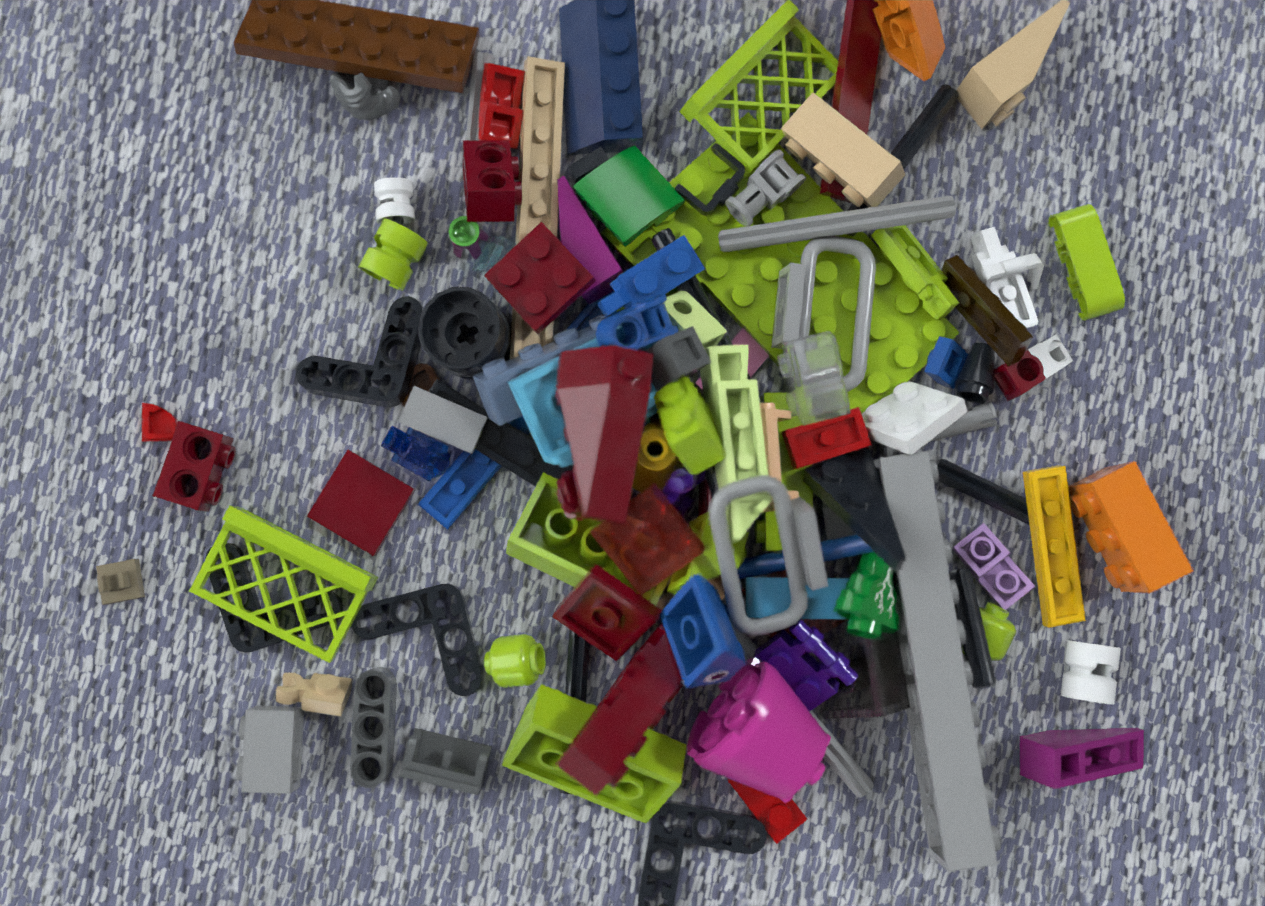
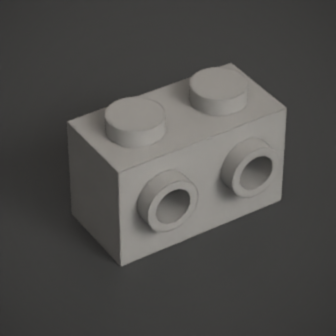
(271, 749)

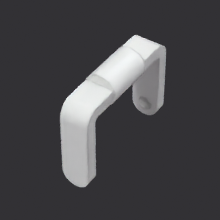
(1012, 266)

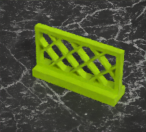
(736, 71)
(288, 548)

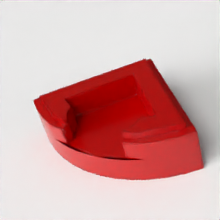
(157, 424)

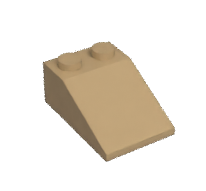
(998, 81)

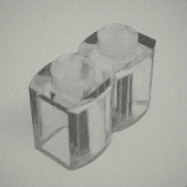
(814, 378)

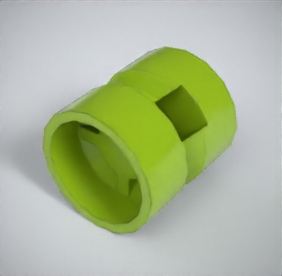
(393, 254)

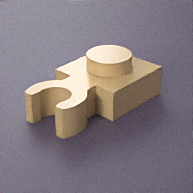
(320, 694)

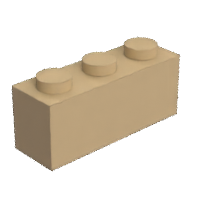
(842, 152)

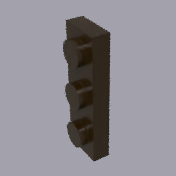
(986, 312)

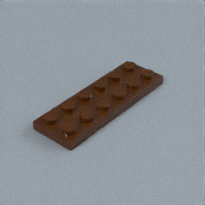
(359, 41)

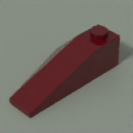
(604, 415)

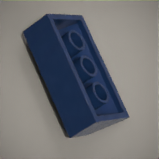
(600, 76)

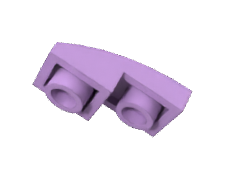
(993, 567)

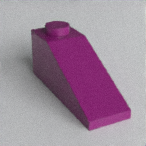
(585, 242)
(1080, 755)

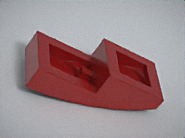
(500, 104)

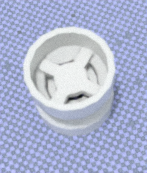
(394, 199)

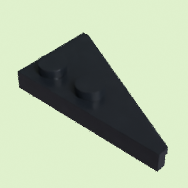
(855, 494)

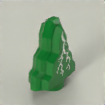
(869, 599)

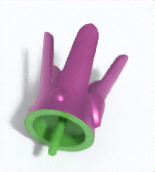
(466, 235)

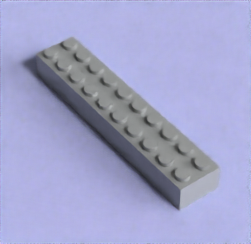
(935, 675)

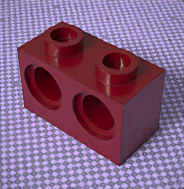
(489, 181)
(184, 463)

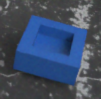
(945, 362)

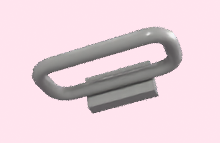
(796, 298)
(799, 546)

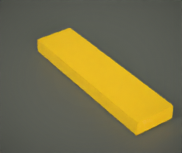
(1054, 546)

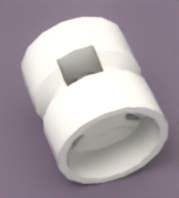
(1090, 672)

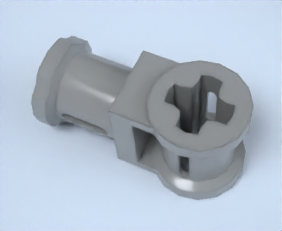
(767, 186)

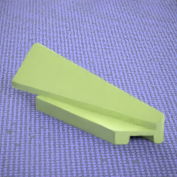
(739, 424)

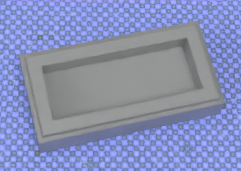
(443, 419)

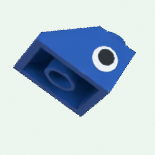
(702, 634)

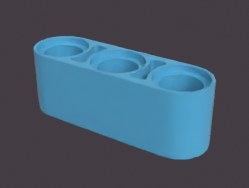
(772, 596)

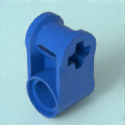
(643, 324)

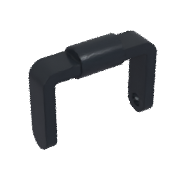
(726, 190)

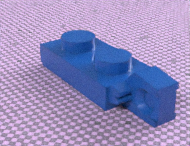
(653, 276)

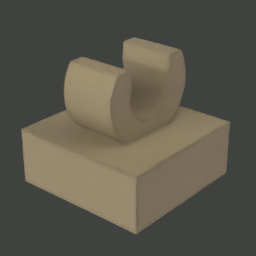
(120, 581)

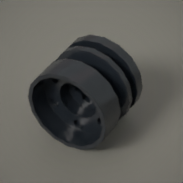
(446, 327)

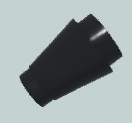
(977, 374)

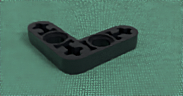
(382, 371)
(429, 614)
(264, 638)
(675, 839)

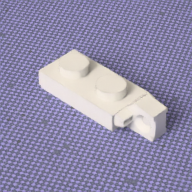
(1009, 289)

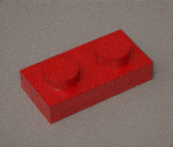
(826, 439)
(777, 816)

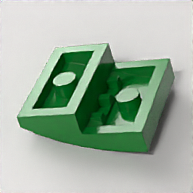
(628, 194)

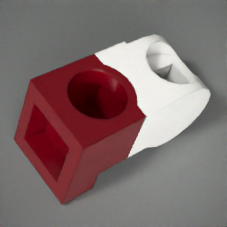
(1035, 366)

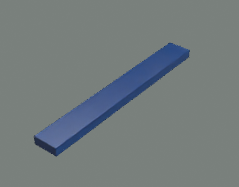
(473, 471)

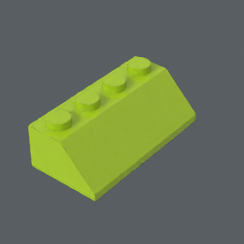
(562, 544)
(552, 724)

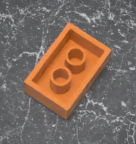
(1128, 529)

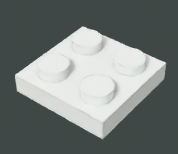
(911, 416)

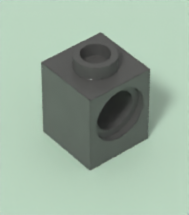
(677, 357)

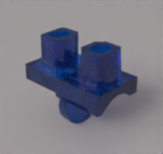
(417, 452)

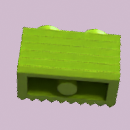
(689, 425)

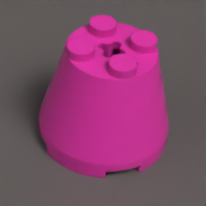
(760, 734)

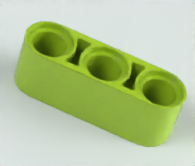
(1088, 261)

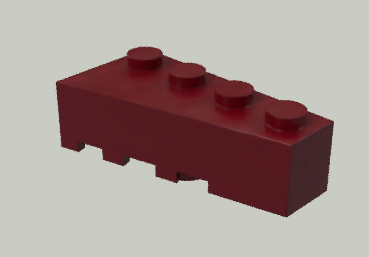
(624, 716)

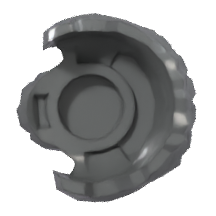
(364, 96)

